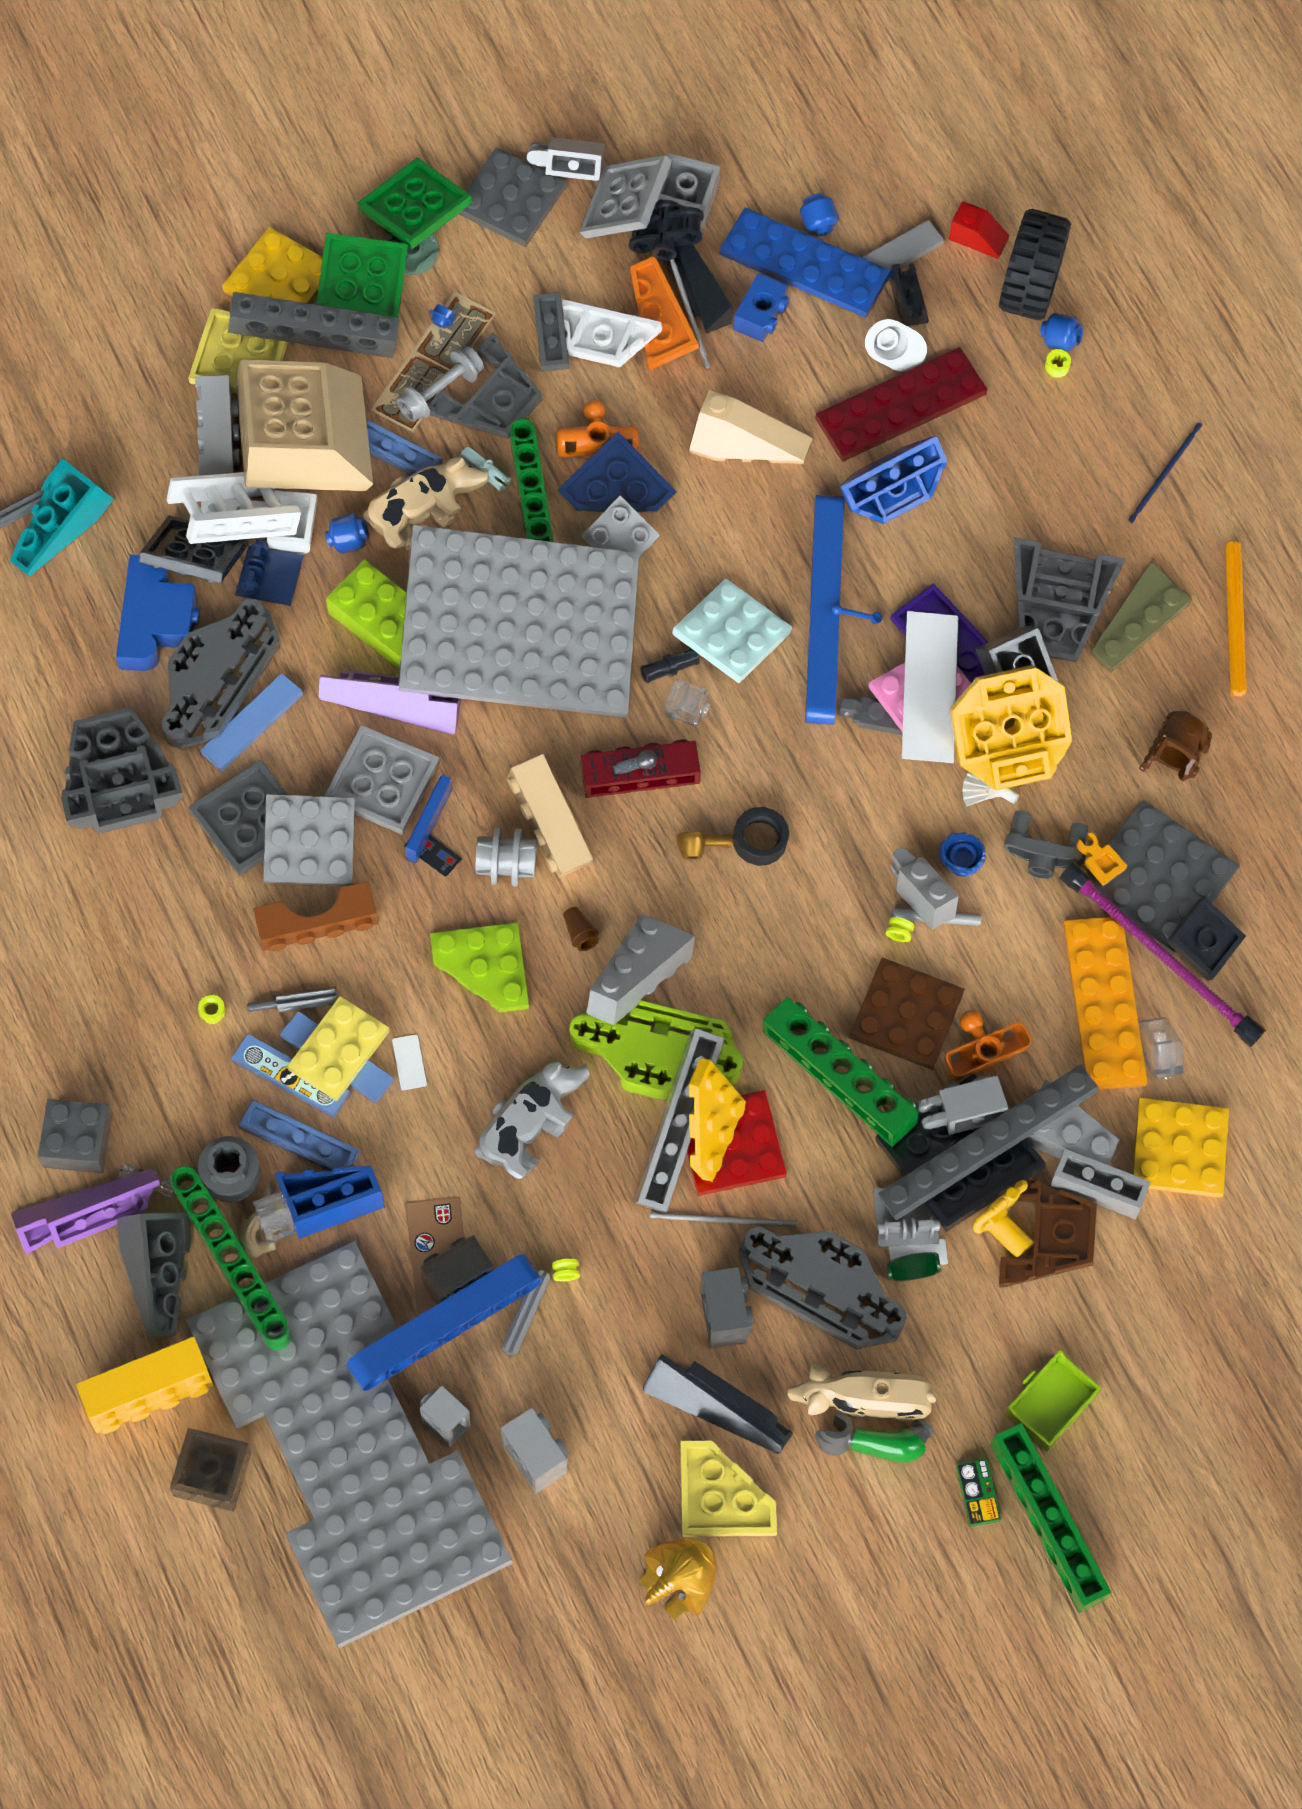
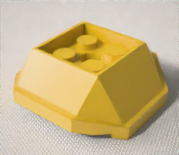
(1029, 747)

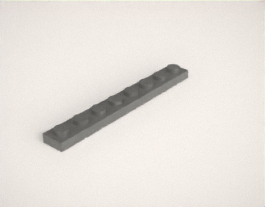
(988, 1142)

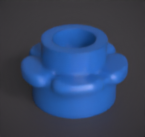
(442, 316)

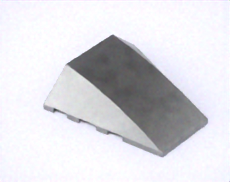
(1062, 594)

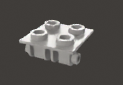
(621, 529)
(914, 1228)

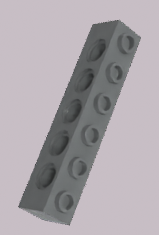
(313, 325)

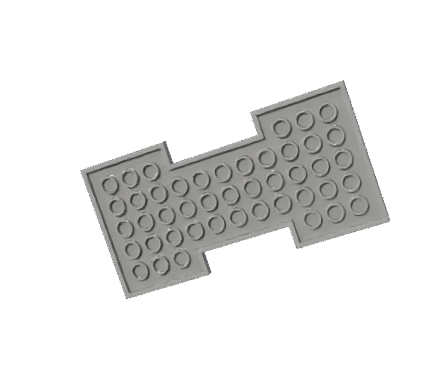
(385, 1520)

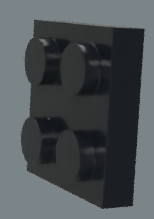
(1206, 938)

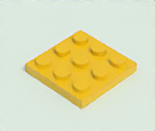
(277, 270)
(1181, 1146)

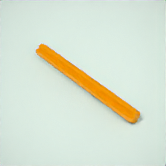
(1235, 614)

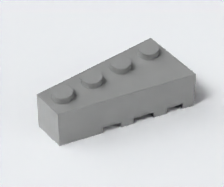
(637, 967)

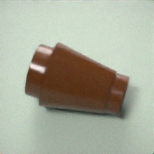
(580, 929)

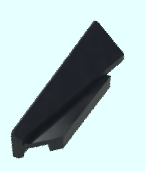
(701, 289)
(716, 1402)

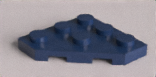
(615, 472)

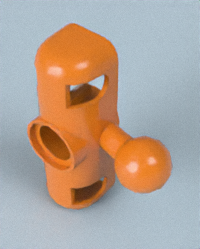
(583, 435)
(971, 1057)

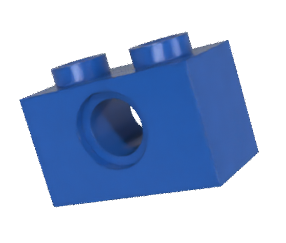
(762, 293)

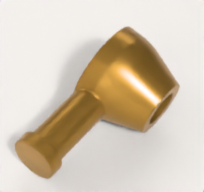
(693, 843)

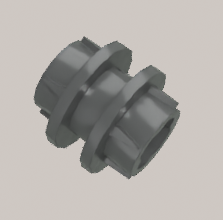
(229, 1152)

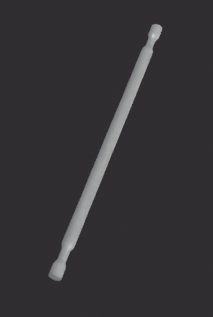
(689, 313)
(723, 1219)

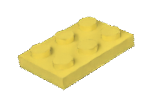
(338, 1048)

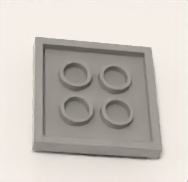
(625, 196)
(383, 778)
(308, 840)

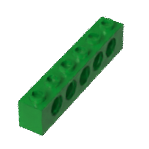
(890, 1124)
(1050, 1518)

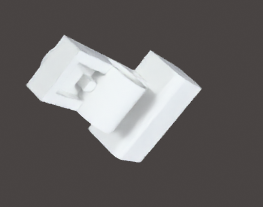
(297, 543)

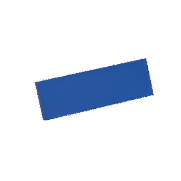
(428, 818)

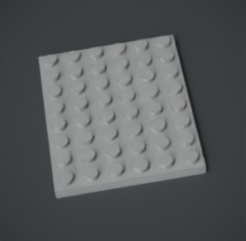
(519, 621)

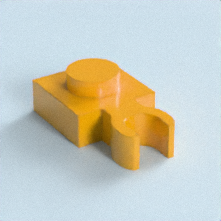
(1102, 862)

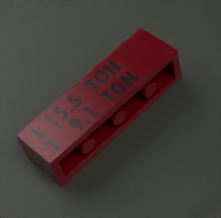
(675, 767)

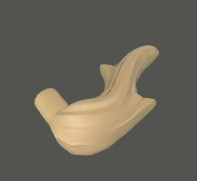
(250, 1232)

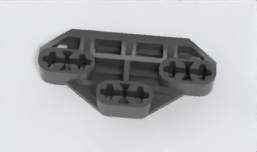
(214, 670)
(825, 1282)

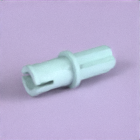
(477, 461)

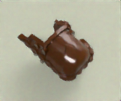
(1179, 744)

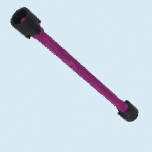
(1078, 880)

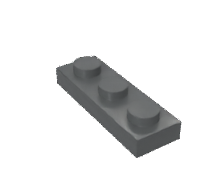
(550, 332)

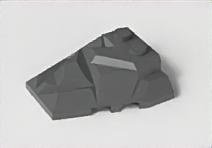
(116, 774)

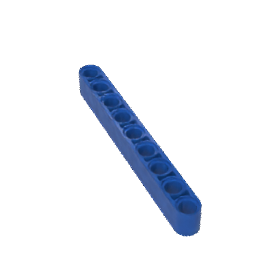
(823, 623)

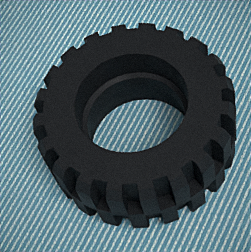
(1034, 264)

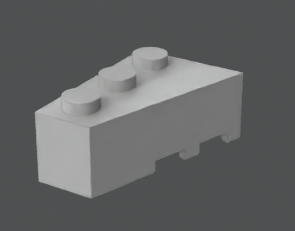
(1077, 1133)

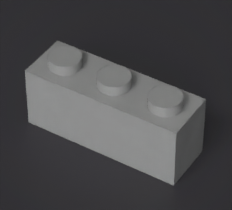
(1100, 1183)

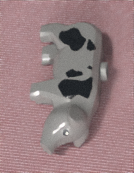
(528, 1112)

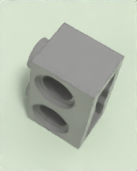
(444, 1415)

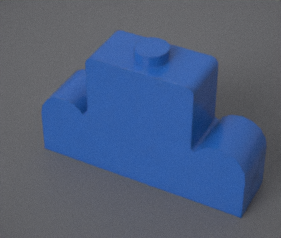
(153, 615)

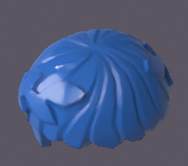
(962, 854)

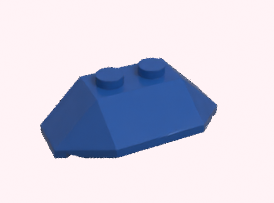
(896, 481)

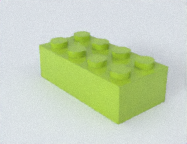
(371, 610)

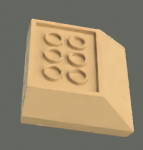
(302, 426)

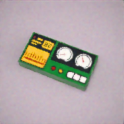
(978, 1493)

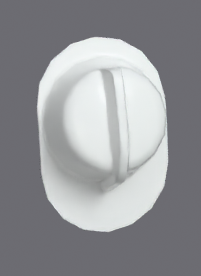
(895, 345)

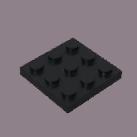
(206, 560)

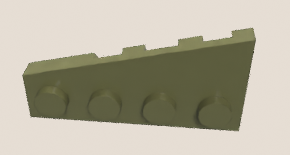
(1143, 614)

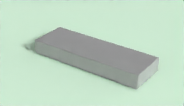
(907, 247)

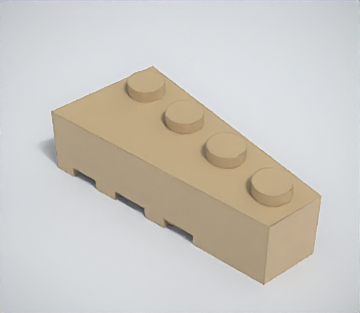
(549, 816)

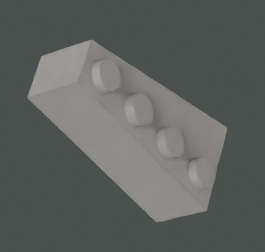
(217, 431)

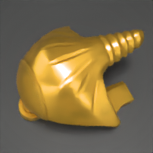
(676, 1566)

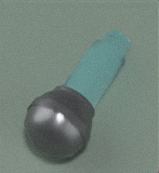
(645, 760)

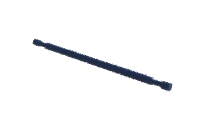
(1165, 472)

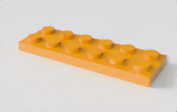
(1105, 1002)

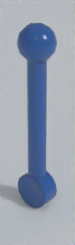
(875, 618)

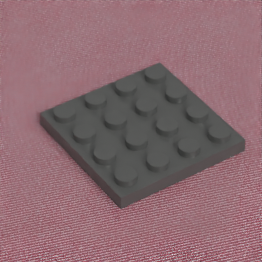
(1163, 872)

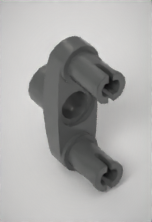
(1043, 855)

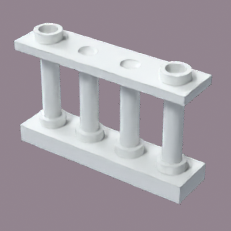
(227, 524)

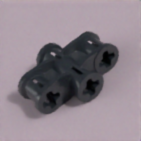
(668, 229)

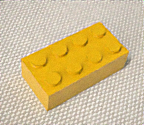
(145, 1386)

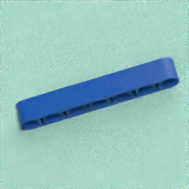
(443, 1322)

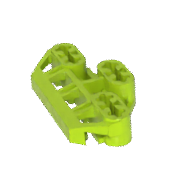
(651, 1052)

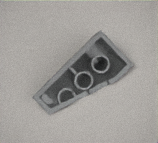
(154, 1258)

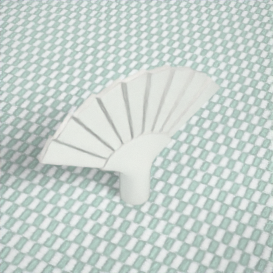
(976, 791)

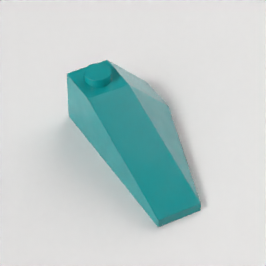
(64, 512)

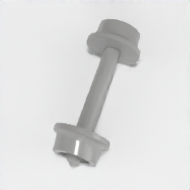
(465, 362)

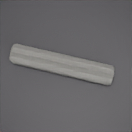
(524, 1316)

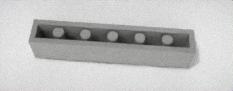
(674, 1128)

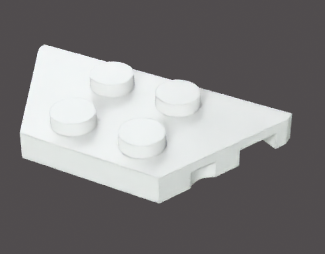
(605, 334)

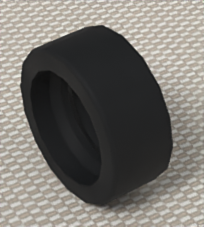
(766, 816)

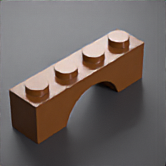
(282, 927)

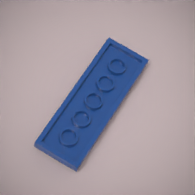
(805, 262)

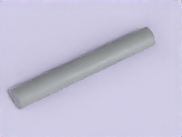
(960, 918)

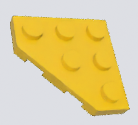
(714, 1117)

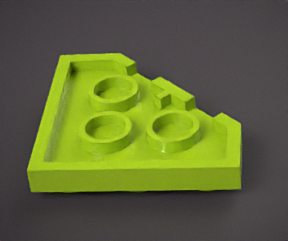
(485, 963)

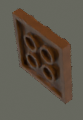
(907, 1013)

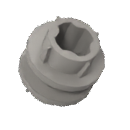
(506, 856)

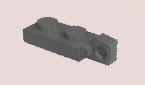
(868, 714)

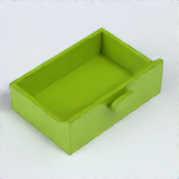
(1052, 1400)

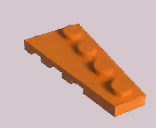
(658, 303)

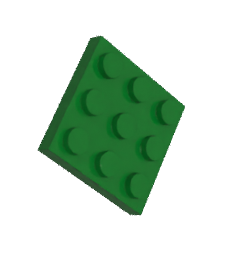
(414, 202)
(362, 274)

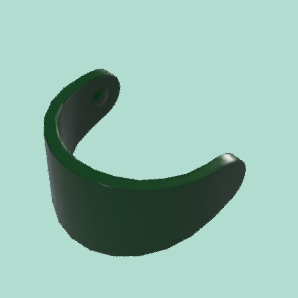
(914, 1266)

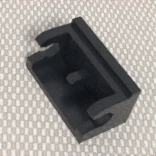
(908, 296)

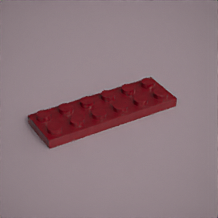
(901, 404)

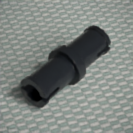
(669, 665)

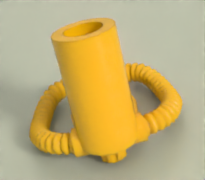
(1001, 1226)

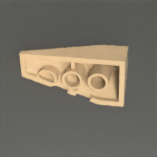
(741, 432)

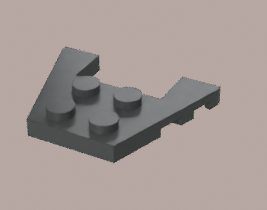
(498, 402)

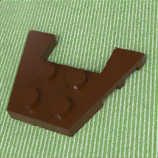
(1062, 1236)

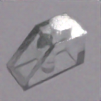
(1161, 1048)

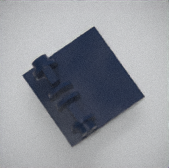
(269, 574)

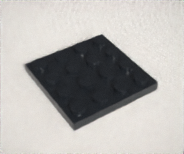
(973, 1190)

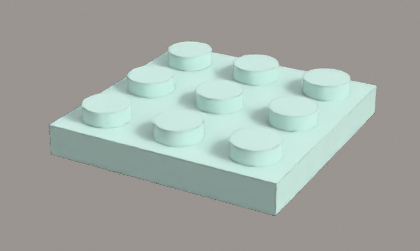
(732, 630)

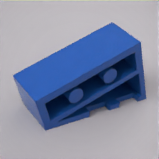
(329, 1197)

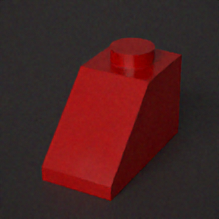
(978, 230)

